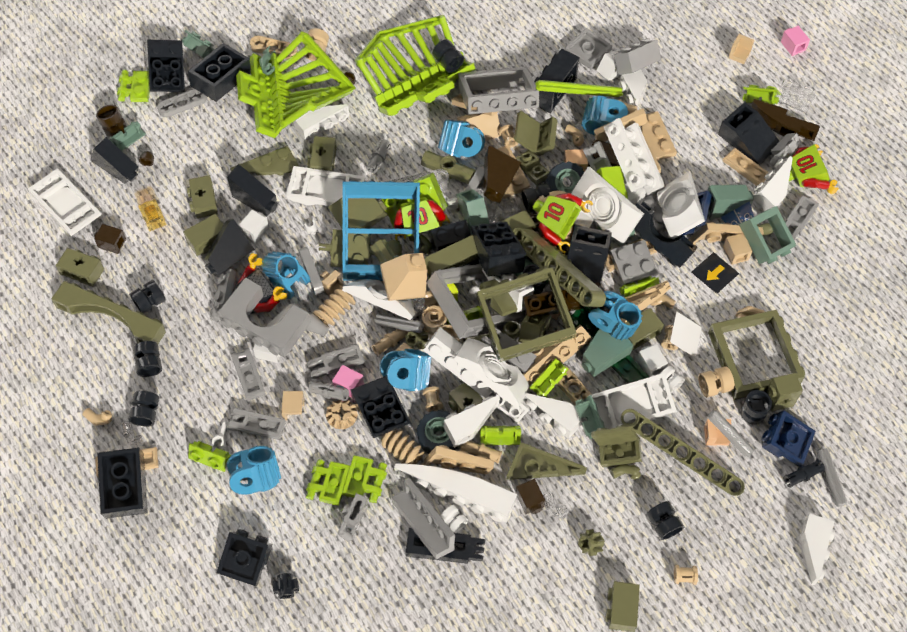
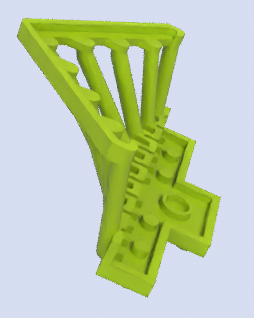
(421, 85)
(269, 94)

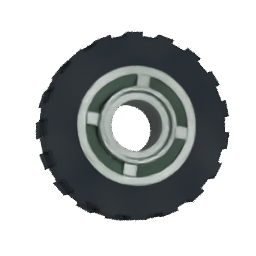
(564, 170)
(429, 426)

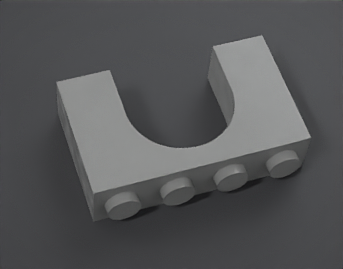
(277, 338)

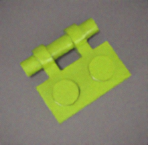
(139, 89)
(358, 477)
(333, 484)

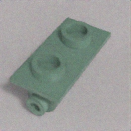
(193, 40)
(132, 134)
(588, 409)

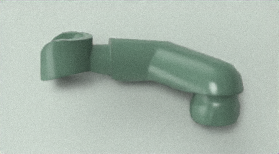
(264, 62)

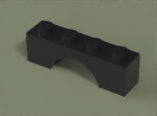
(676, 250)

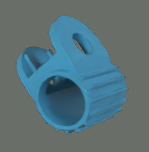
(600, 111)
(454, 139)
(289, 265)
(612, 322)
(407, 369)
(259, 468)

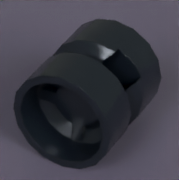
(448, 56)
(530, 195)
(141, 300)
(147, 359)
(756, 407)
(143, 408)
(669, 526)

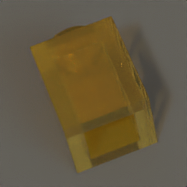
(152, 215)

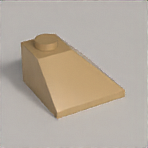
(405, 277)

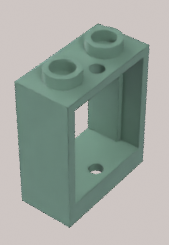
(757, 241)

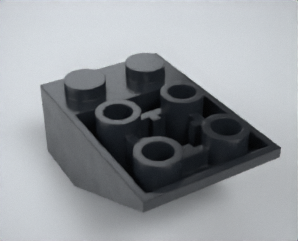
(165, 65)
(748, 133)
(448, 235)
(498, 249)
(590, 251)
(379, 407)

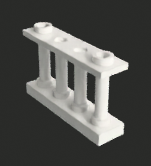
(634, 157)

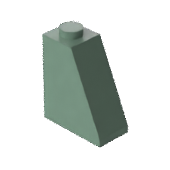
(727, 198)
(473, 208)
(604, 352)

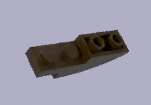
(783, 124)
(545, 304)

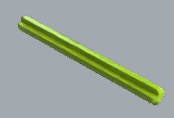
(576, 88)

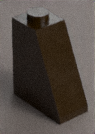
(498, 173)

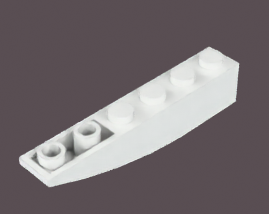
(444, 349)
(461, 488)

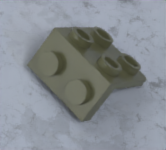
(534, 135)
(618, 445)

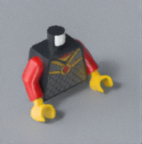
(271, 295)

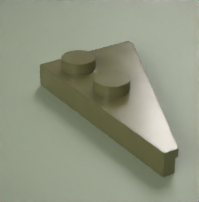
(275, 162)
(536, 463)

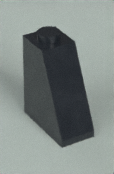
(114, 161)
(251, 191)
(227, 248)

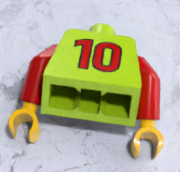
(810, 170)
(430, 216)
(558, 216)

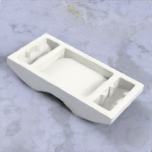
(317, 186)
(64, 202)
(680, 205)
(609, 207)
(375, 293)
(499, 376)
(647, 396)

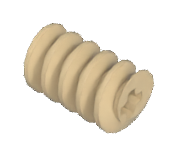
(334, 306)
(401, 448)

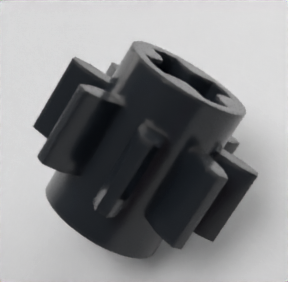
(285, 586)

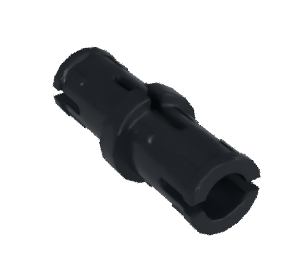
(804, 473)

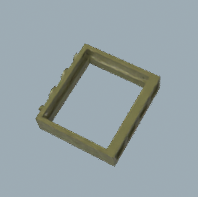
(536, 344)
(725, 358)

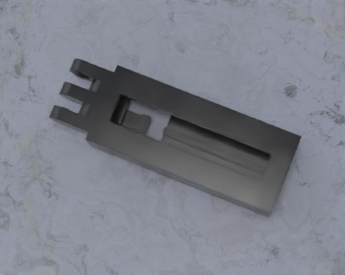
(416, 549)

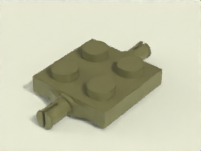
(358, 248)

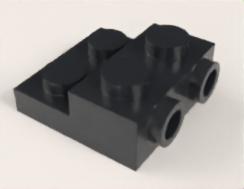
(244, 557)

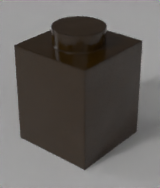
(109, 238)
(530, 497)

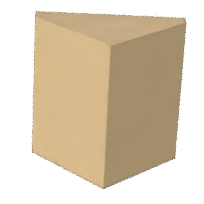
(487, 124)

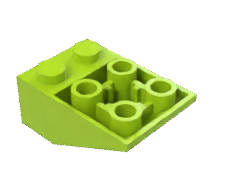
(428, 188)

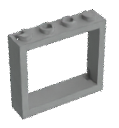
(498, 79)
(450, 307)

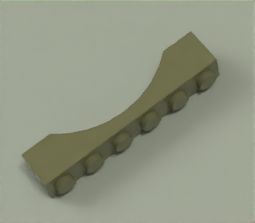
(76, 300)

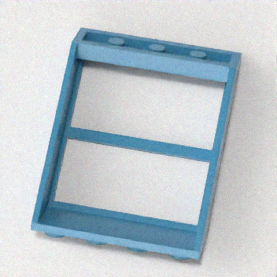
(376, 190)

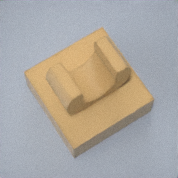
(331, 281)

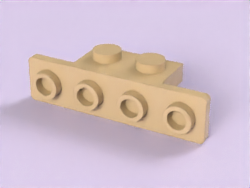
(560, 351)

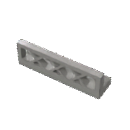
(424, 520)

